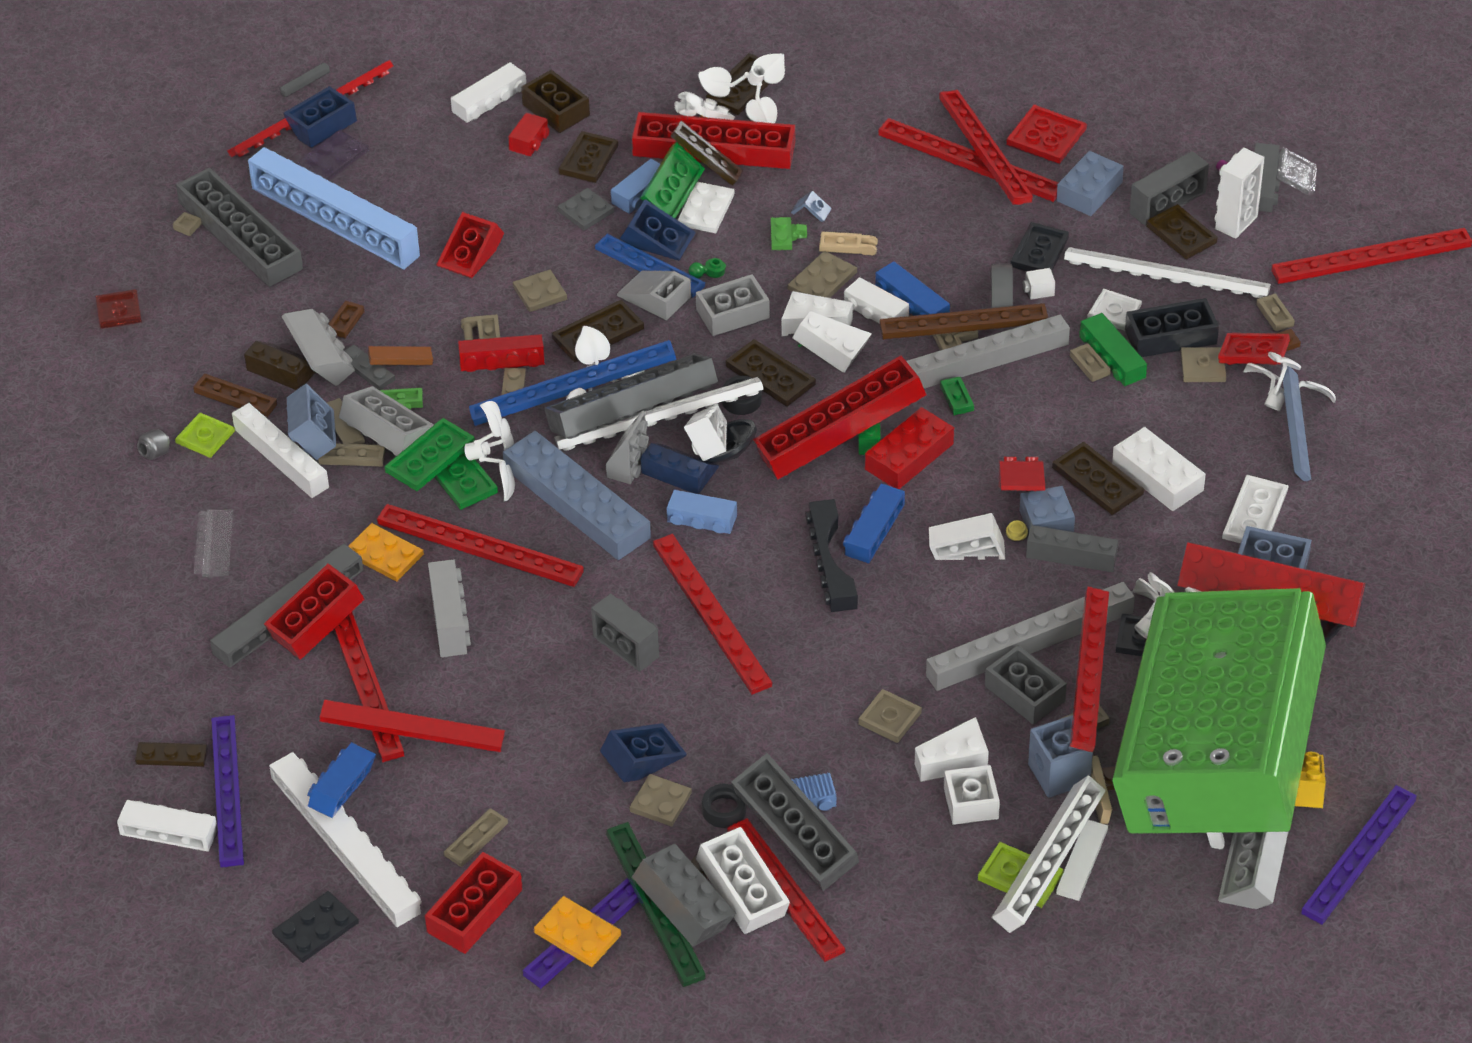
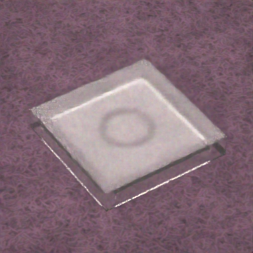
(1297, 172)

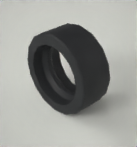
(742, 407)
(719, 819)

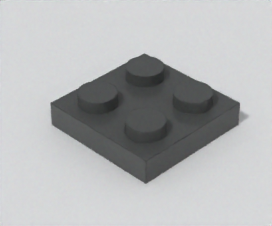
(585, 209)

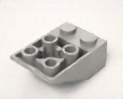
(658, 292)
(626, 458)

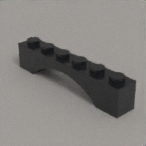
(840, 587)

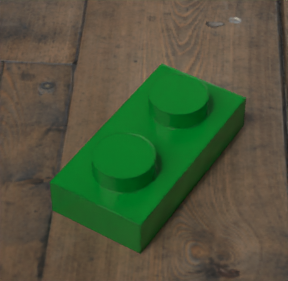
(957, 395)

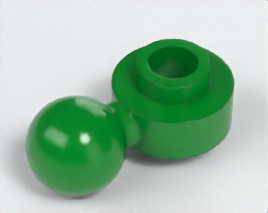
(713, 268)

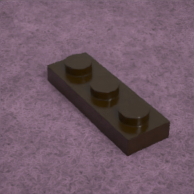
(171, 754)

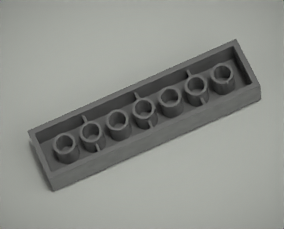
(239, 227)
(631, 395)

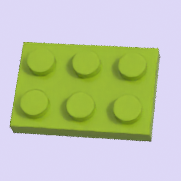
(1005, 866)

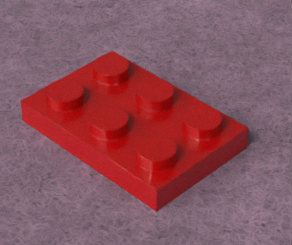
(1252, 348)

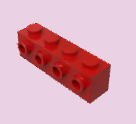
(501, 353)

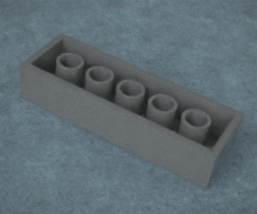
(795, 822)

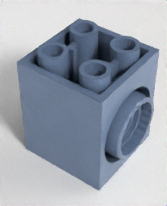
(1054, 761)

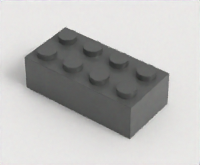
(1168, 186)
(683, 894)

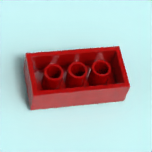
(909, 448)
(314, 611)
(473, 902)

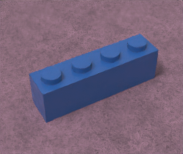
(909, 289)
(874, 523)
(340, 779)

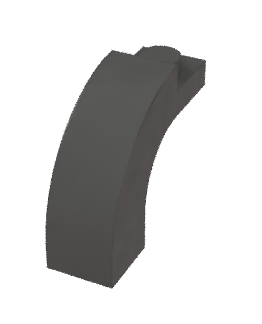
(1001, 285)

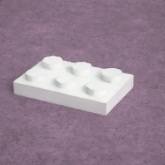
(706, 207)

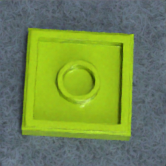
(205, 435)

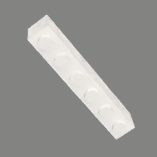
(280, 450)

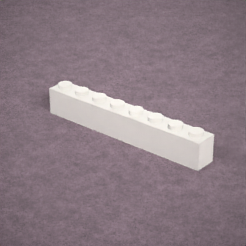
(1048, 854)

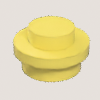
(1016, 530)

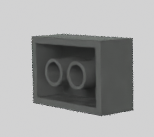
(625, 632)
(1025, 684)

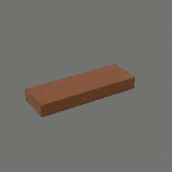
(400, 355)

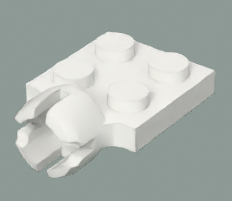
(693, 104)

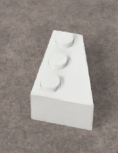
(801, 304)
(831, 339)
(708, 432)
(967, 537)
(952, 750)

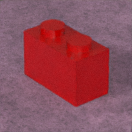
(528, 134)

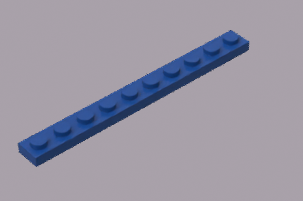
(582, 378)

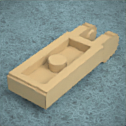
(848, 243)

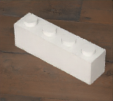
(488, 92)
(167, 825)

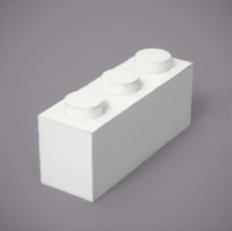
(874, 301)

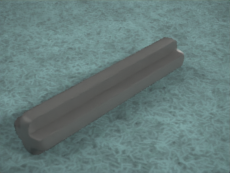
(304, 79)

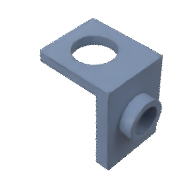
(814, 205)

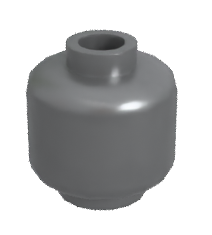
(153, 444)

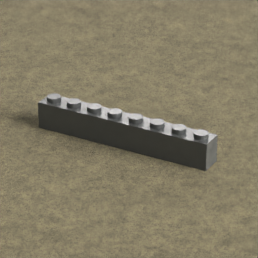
(250, 632)

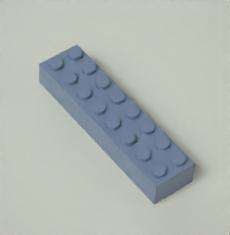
(577, 495)

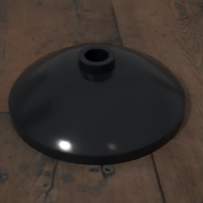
(739, 437)

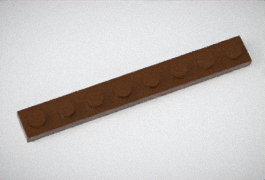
(962, 321)

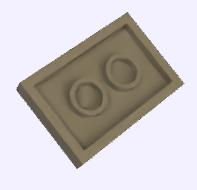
(823, 276)

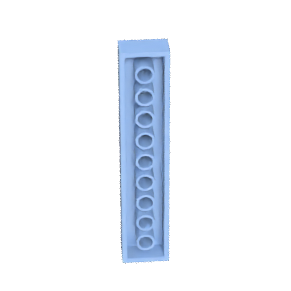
(334, 208)

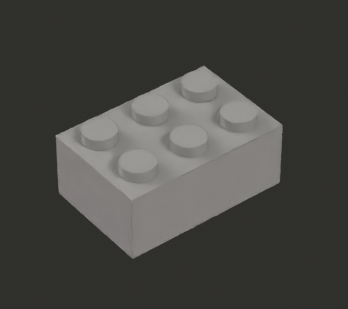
(732, 305)

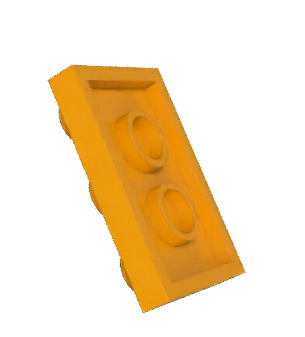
(386, 552)
(577, 931)

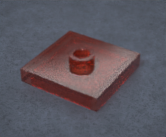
(118, 309)

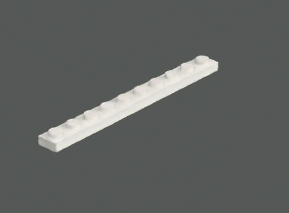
(1175, 274)
(666, 411)

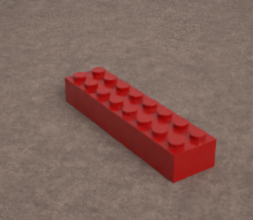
(739, 140)
(839, 417)
(1222, 570)

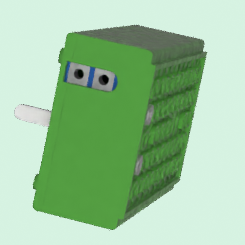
(1221, 713)

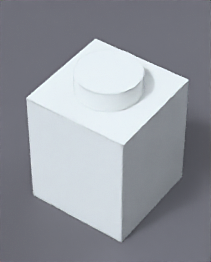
(1039, 283)

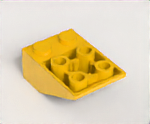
(1311, 782)

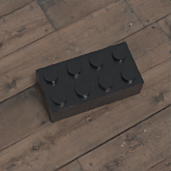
(1171, 327)

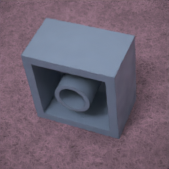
(1047, 509)

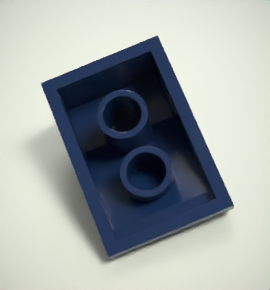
(657, 232)
(641, 750)

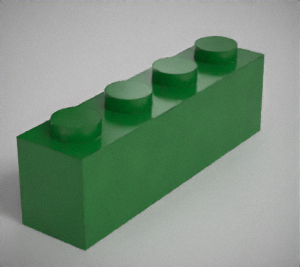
(1113, 349)

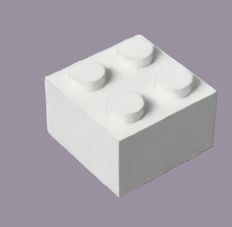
(971, 794)

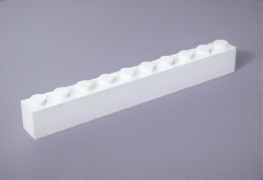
(348, 843)

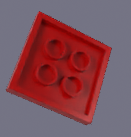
(1046, 134)

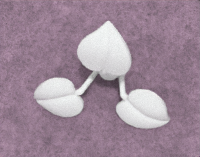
(767, 68)
(589, 349)
(1276, 394)
(480, 449)
(1150, 591)

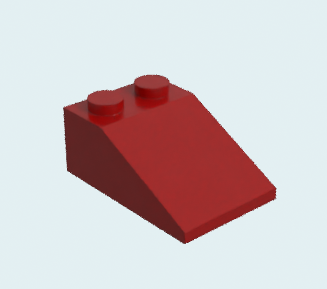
(470, 245)
(1021, 474)

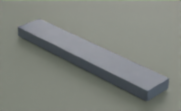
(1296, 424)

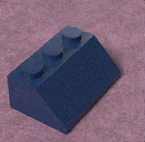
(321, 116)
(676, 467)

